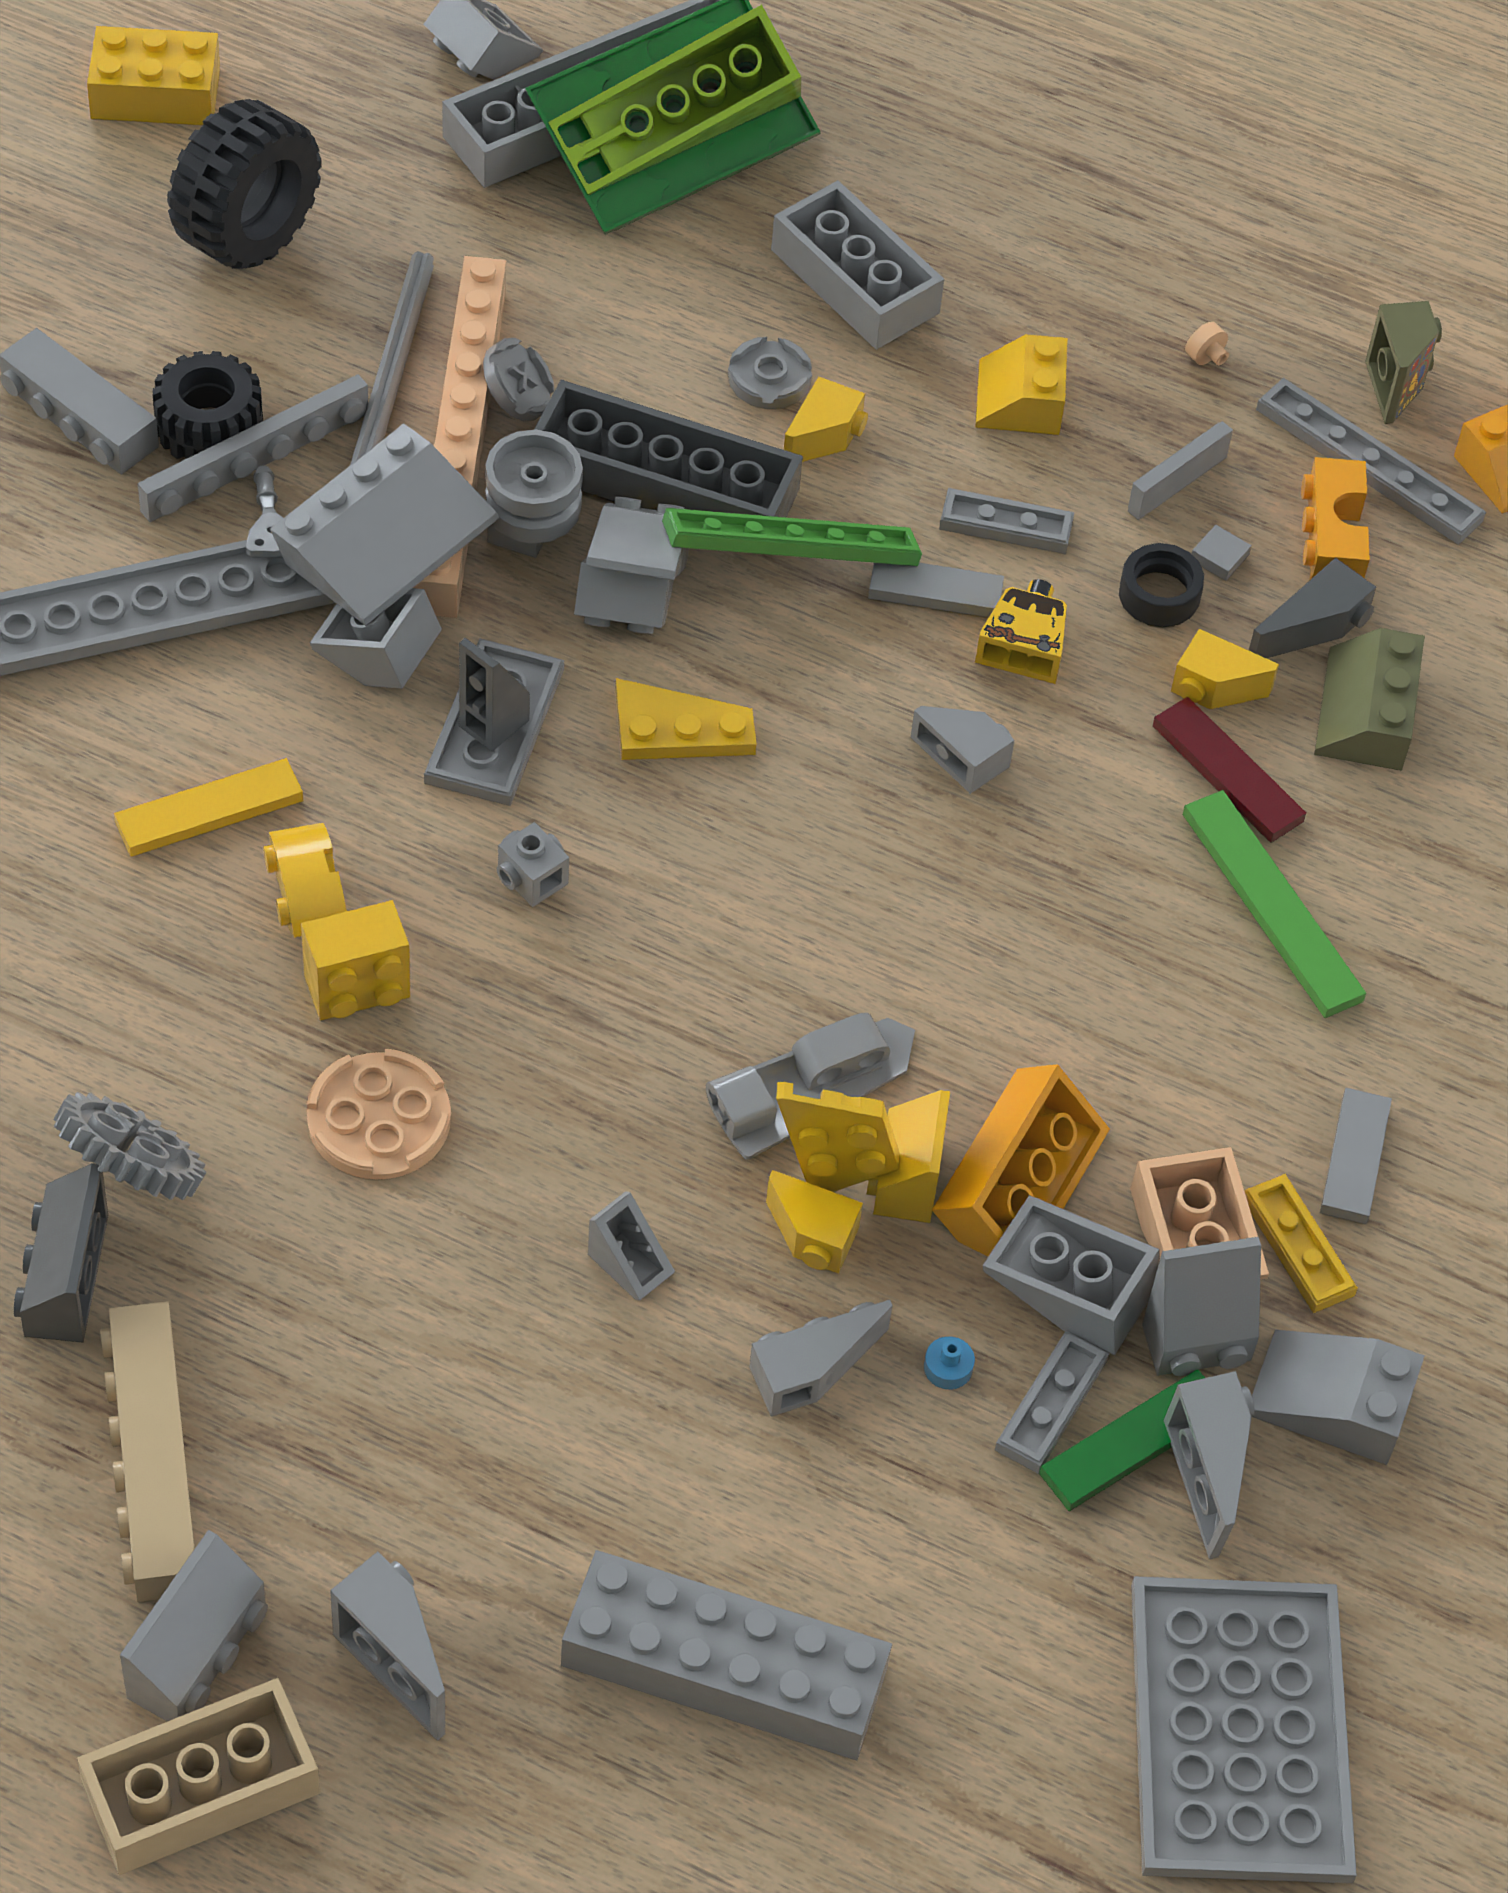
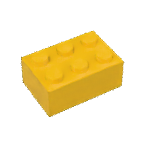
(153, 75)

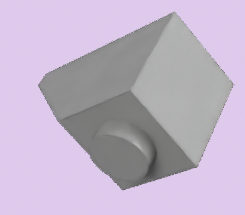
(963, 743)

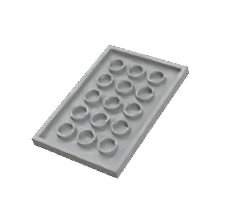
(1241, 1731)

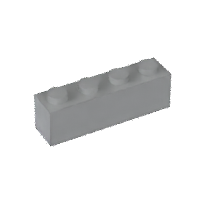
(78, 401)

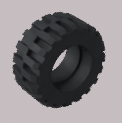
(244, 183)

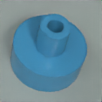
(949, 1363)

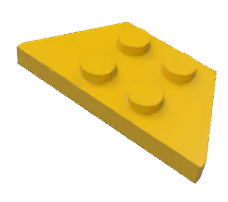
(838, 1137)

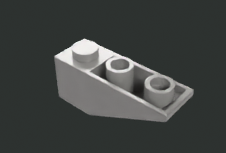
(806, 1362)

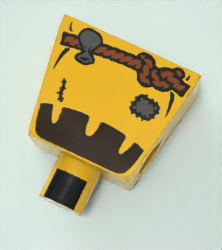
(1025, 633)

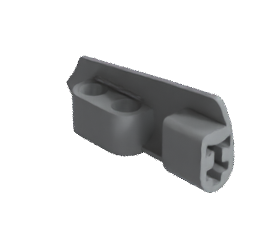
(842, 1057)

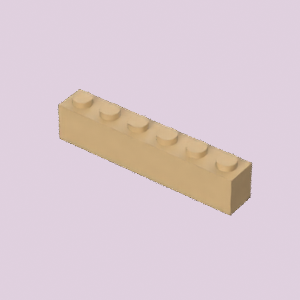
(151, 1446)

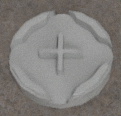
(518, 379)

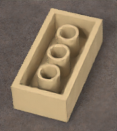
(199, 1776)

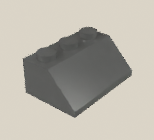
(64, 1257)

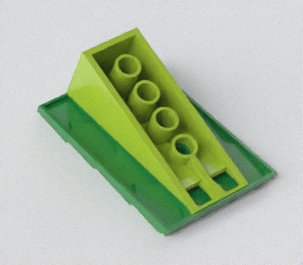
(649, 134)

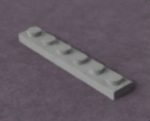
(253, 448)

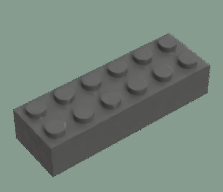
(668, 458)

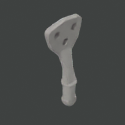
(260, 532)

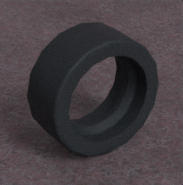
(1167, 560)

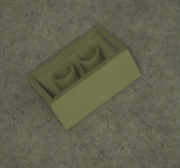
(1370, 698)

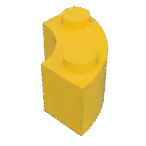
(305, 875)

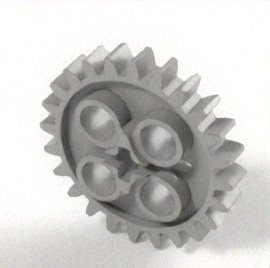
(105, 1131)

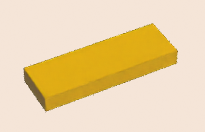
(1300, 1243)

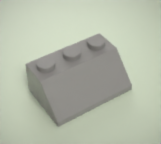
(193, 1631)

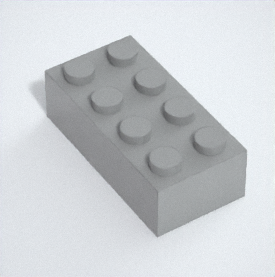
(857, 264)

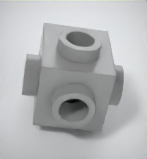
(533, 864)

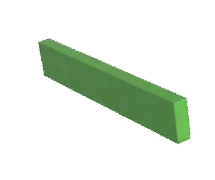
(791, 537)
(1274, 904)

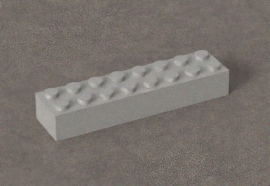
(497, 124)

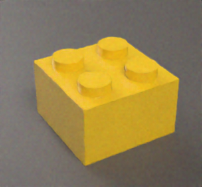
(356, 960)

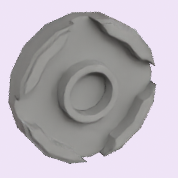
(770, 373)

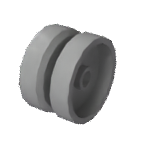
(534, 486)

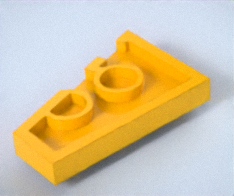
(680, 725)

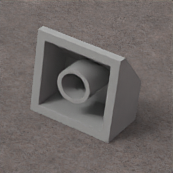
(480, 37)
(622, 598)
(384, 649)

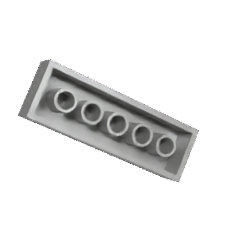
(725, 1654)

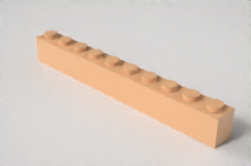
(466, 402)

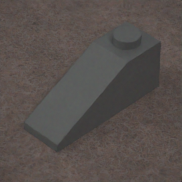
(1317, 612)
(489, 697)

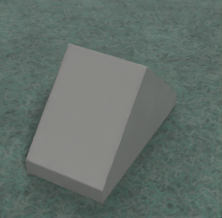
(627, 1247)

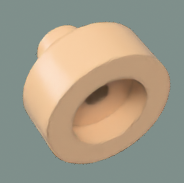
(1208, 344)

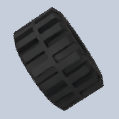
(200, 384)

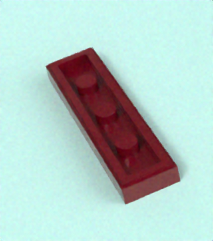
(1229, 769)

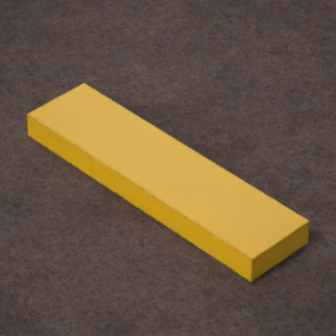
(208, 807)

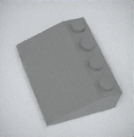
(382, 524)

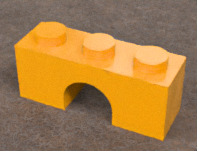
(1335, 493)

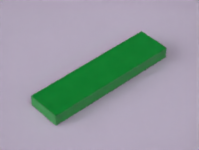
(1112, 1450)

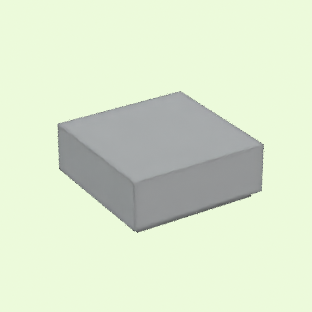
(1221, 552)

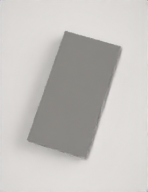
(471, 768)

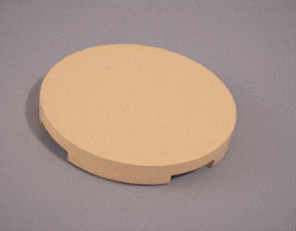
(378, 1114)

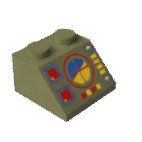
(1401, 354)

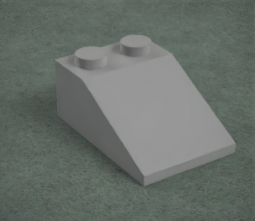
(635, 541)
(1075, 1272)
(1205, 1307)
(1337, 1390)
(1209, 1440)
(384, 1630)

